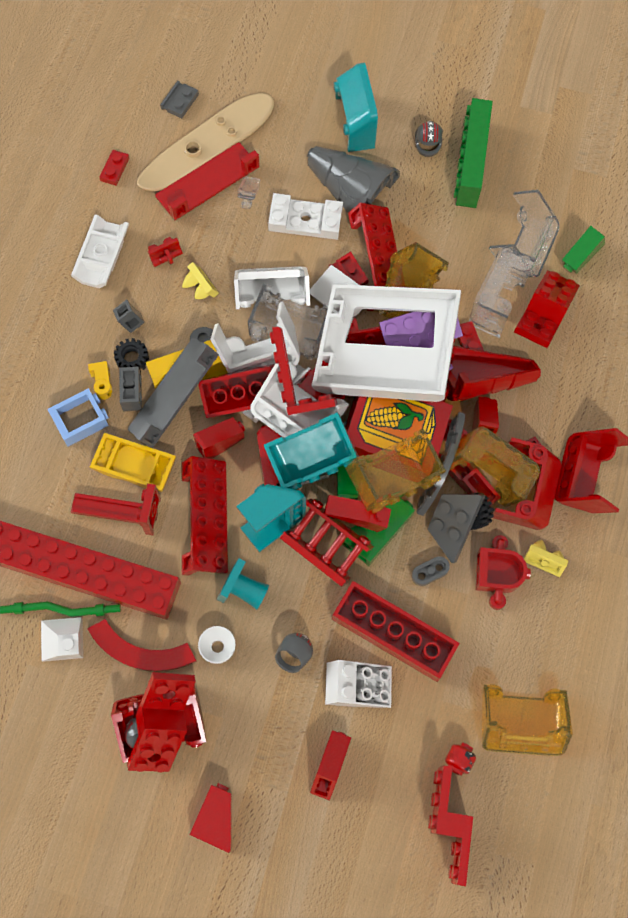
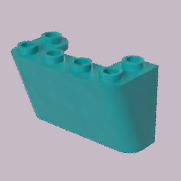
(311, 452)

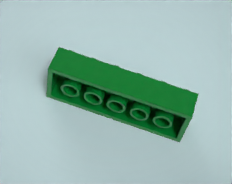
(473, 153)

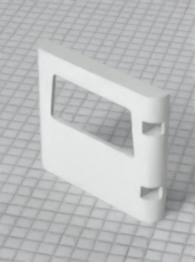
(386, 369)

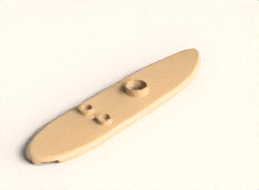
(210, 139)

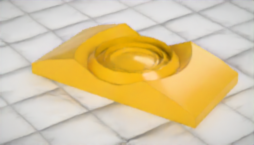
(132, 462)

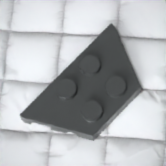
(454, 521)

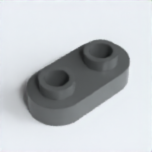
(430, 572)

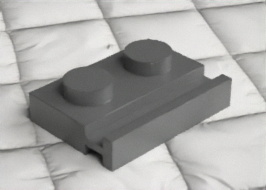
(179, 99)

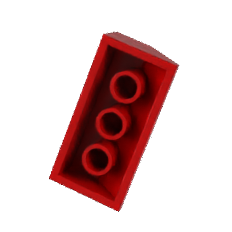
(232, 391)

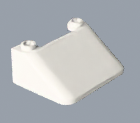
(272, 411)

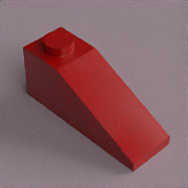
(355, 513)

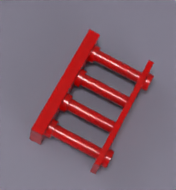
(324, 561)

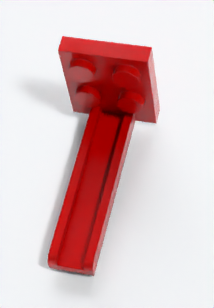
(284, 377)
(121, 510)

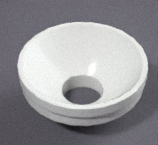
(212, 635)

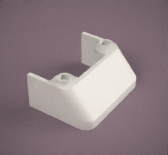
(288, 281)
(239, 357)

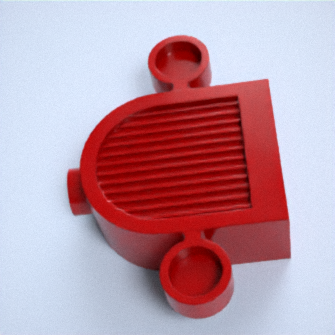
(500, 571)

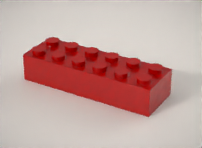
(395, 631)

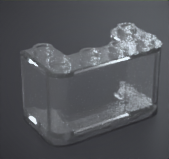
(507, 271)
(307, 321)

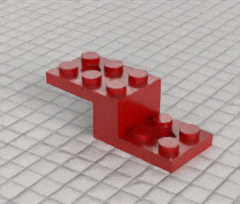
(547, 308)
(161, 722)
(451, 825)

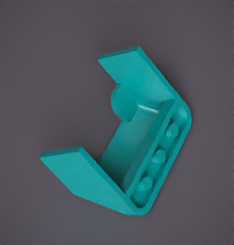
(359, 107)
(271, 513)

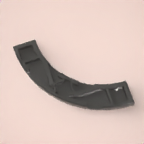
(451, 447)

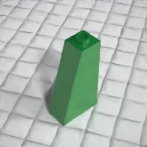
(399, 516)

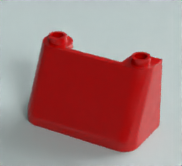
(126, 710)

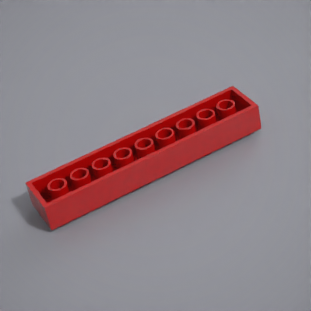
(87, 571)

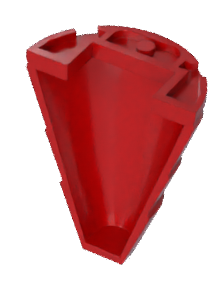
(487, 372)

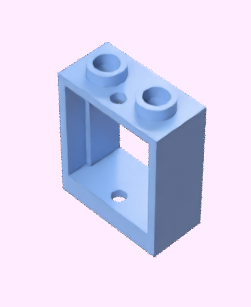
(85, 430)

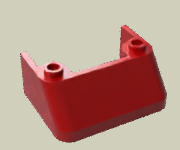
(581, 468)
(535, 513)

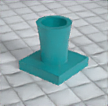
(243, 587)

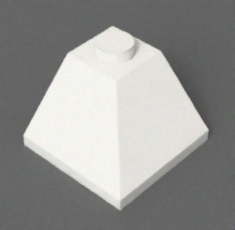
(62, 639)

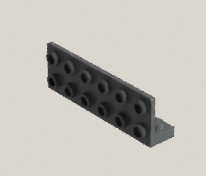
(172, 392)

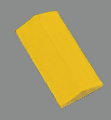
(159, 367)

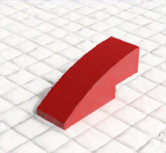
(473, 481)

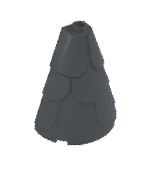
(349, 176)

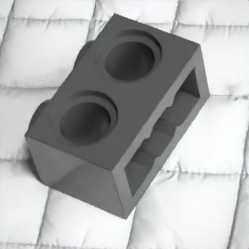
(130, 388)

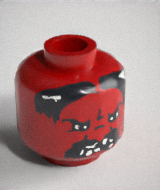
(460, 758)

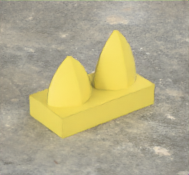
(197, 276)
(542, 559)

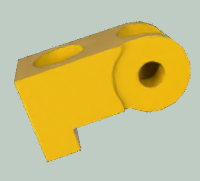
(102, 376)

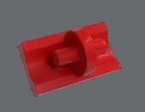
(165, 251)

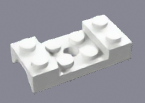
(287, 215)

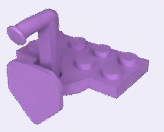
(412, 330)

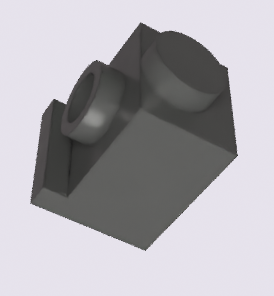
(128, 316)

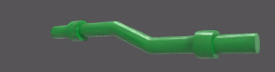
(98, 610)

